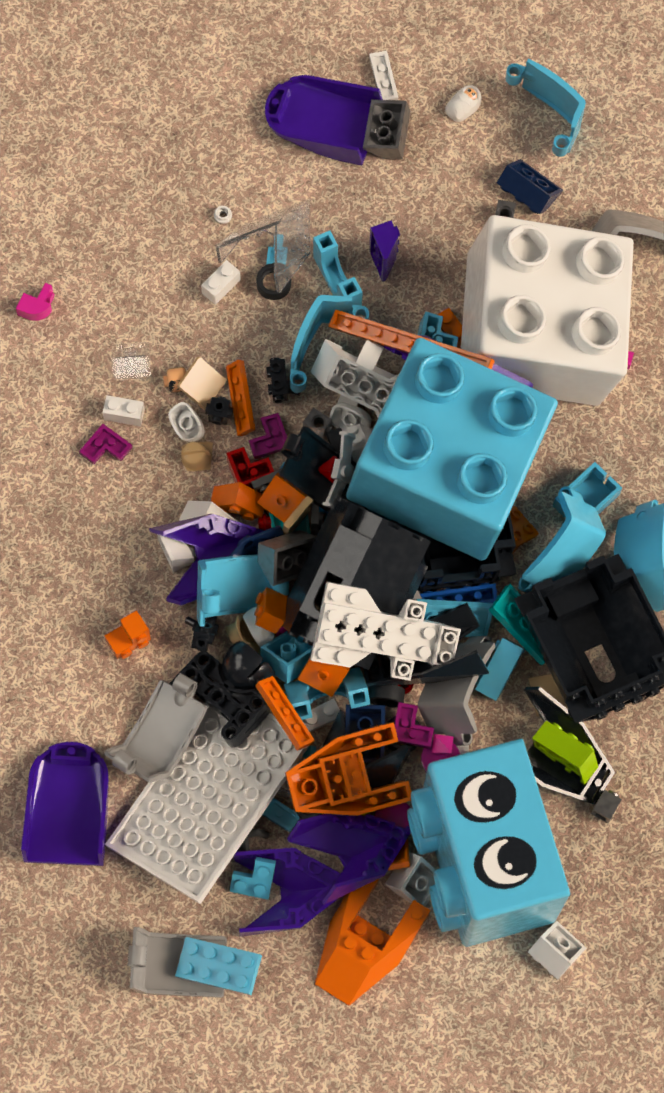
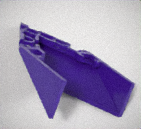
(211, 538)
(361, 842)
(302, 888)

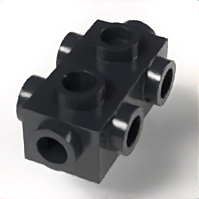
(279, 385)
(203, 635)

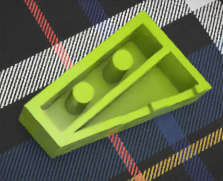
(566, 749)

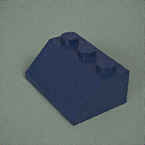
(529, 186)

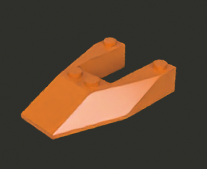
(337, 780)
(358, 952)

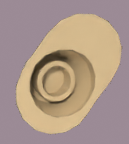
(197, 456)
(239, 632)

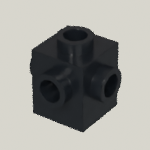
(219, 410)

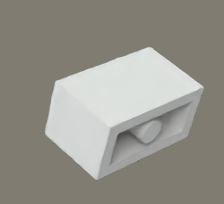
(220, 282)
(123, 410)

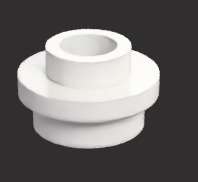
(222, 209)

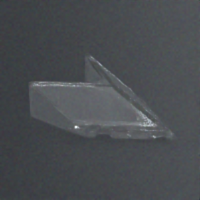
(291, 239)

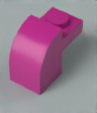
(36, 308)

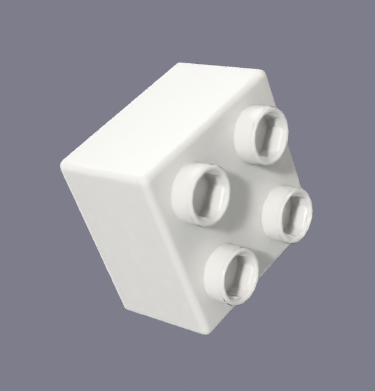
(550, 305)

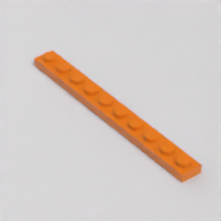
(391, 336)

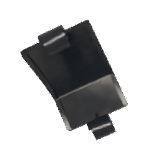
(304, 457)

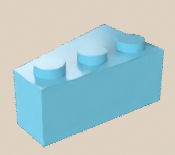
(500, 668)

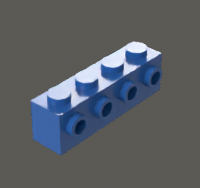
(483, 593)

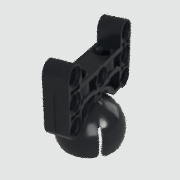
(232, 681)

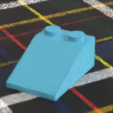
(286, 656)

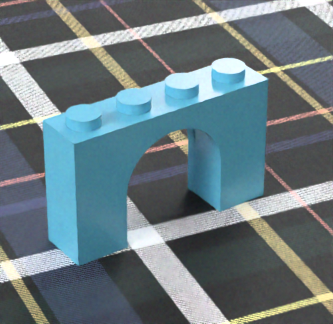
(326, 256)
(352, 687)

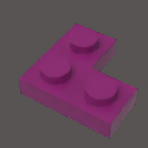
(105, 440)
(272, 440)
(407, 731)

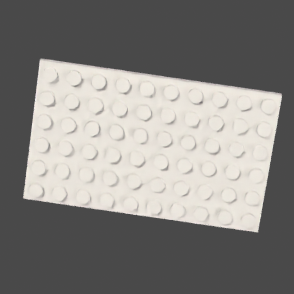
(203, 812)

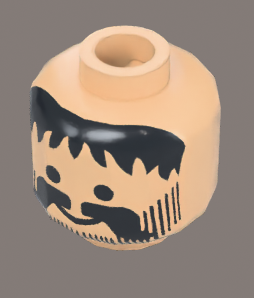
(173, 378)

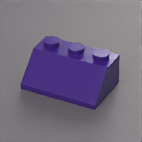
(384, 247)

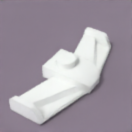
(342, 468)

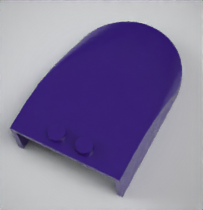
(322, 115)
(66, 807)

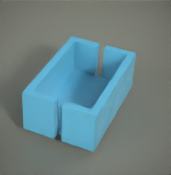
(593, 489)

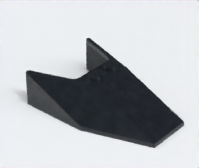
(461, 667)
(553, 774)

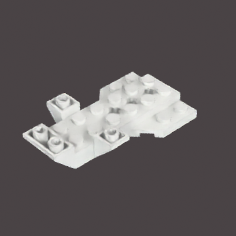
(354, 377)
(402, 636)

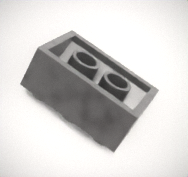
(387, 128)
(284, 556)

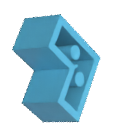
(431, 326)

